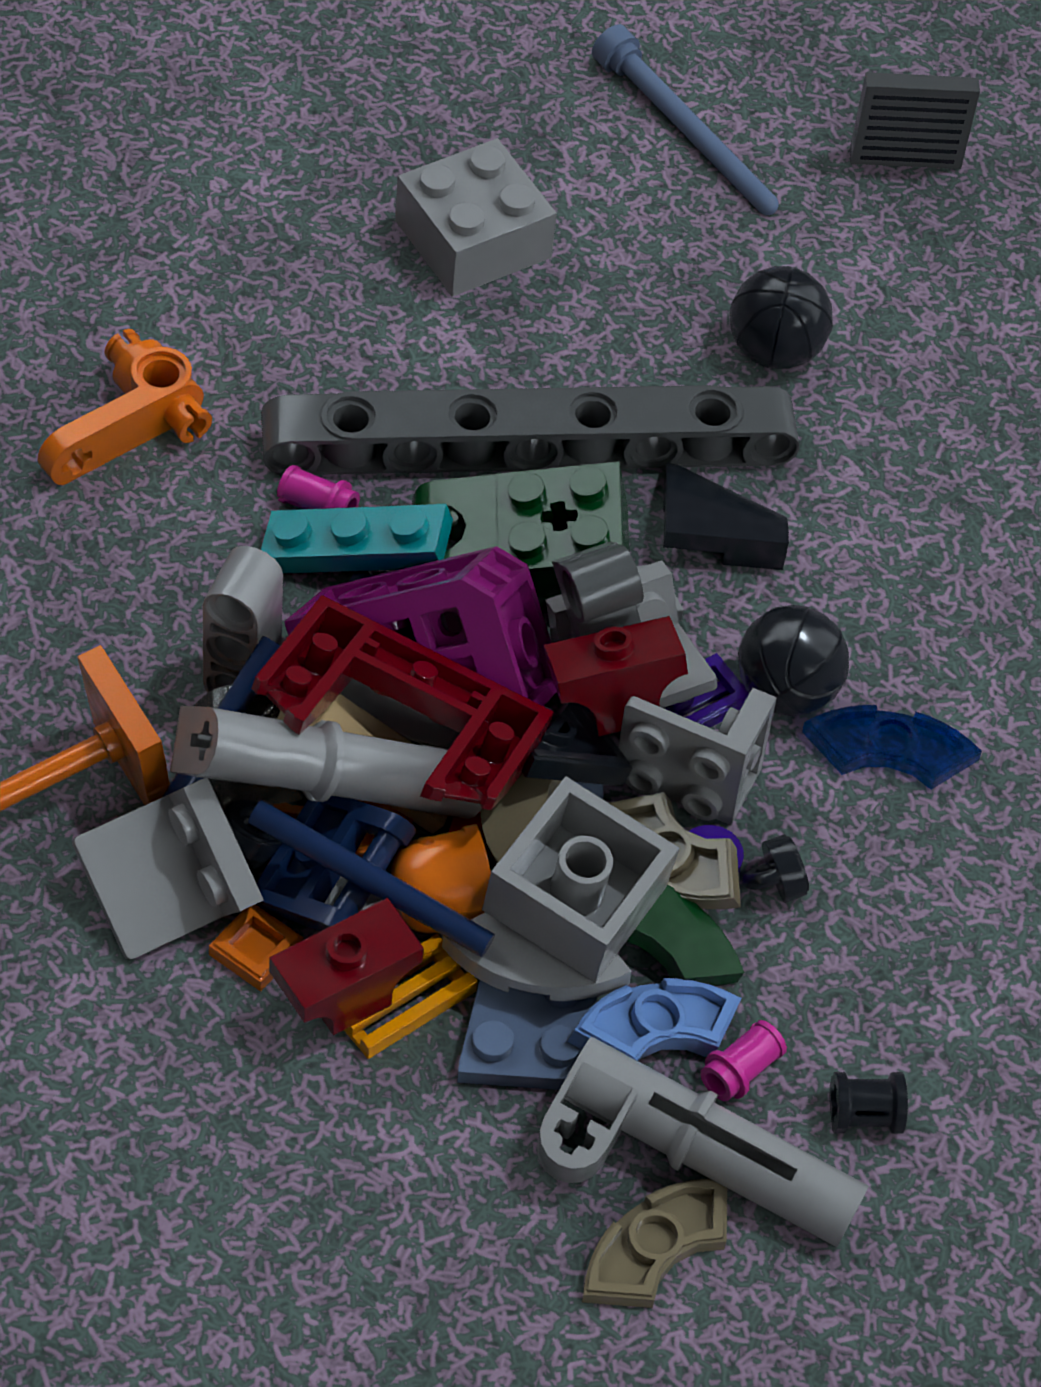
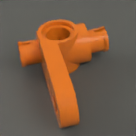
(155, 399)

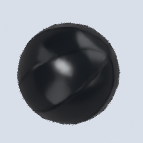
(781, 317)
(794, 657)

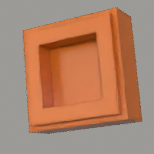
(250, 942)

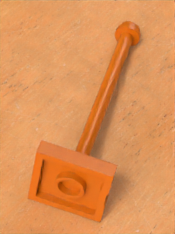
(119, 736)

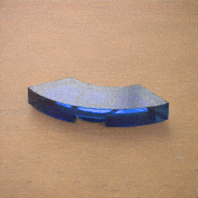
(876, 738)

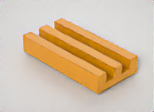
(460, 988)

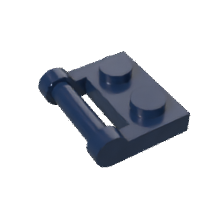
(299, 887)

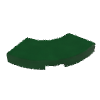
(687, 941)

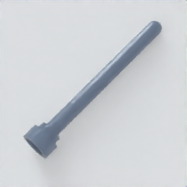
(619, 51)

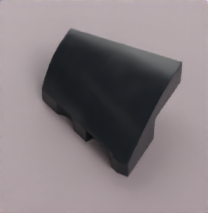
(716, 519)

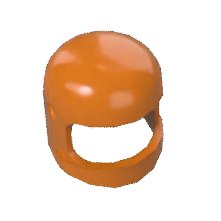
(447, 868)

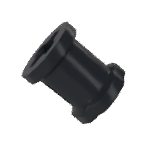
(868, 1102)

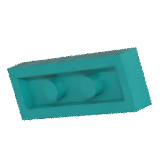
(357, 537)

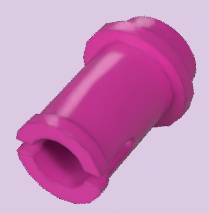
(314, 492)
(732, 1069)

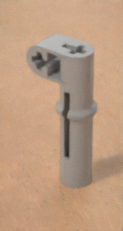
(317, 761)
(695, 1134)

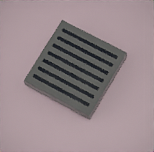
(914, 120)

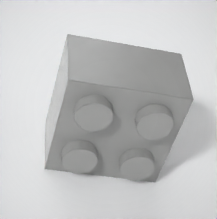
(475, 217)
(579, 879)

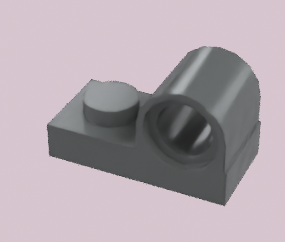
(599, 588)

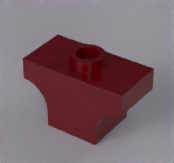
(615, 665)
(348, 967)

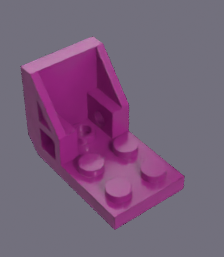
(486, 605)

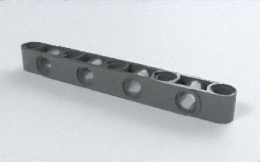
(528, 429)

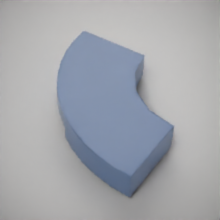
(659, 1017)

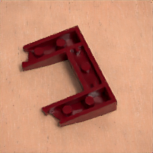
(341, 645)

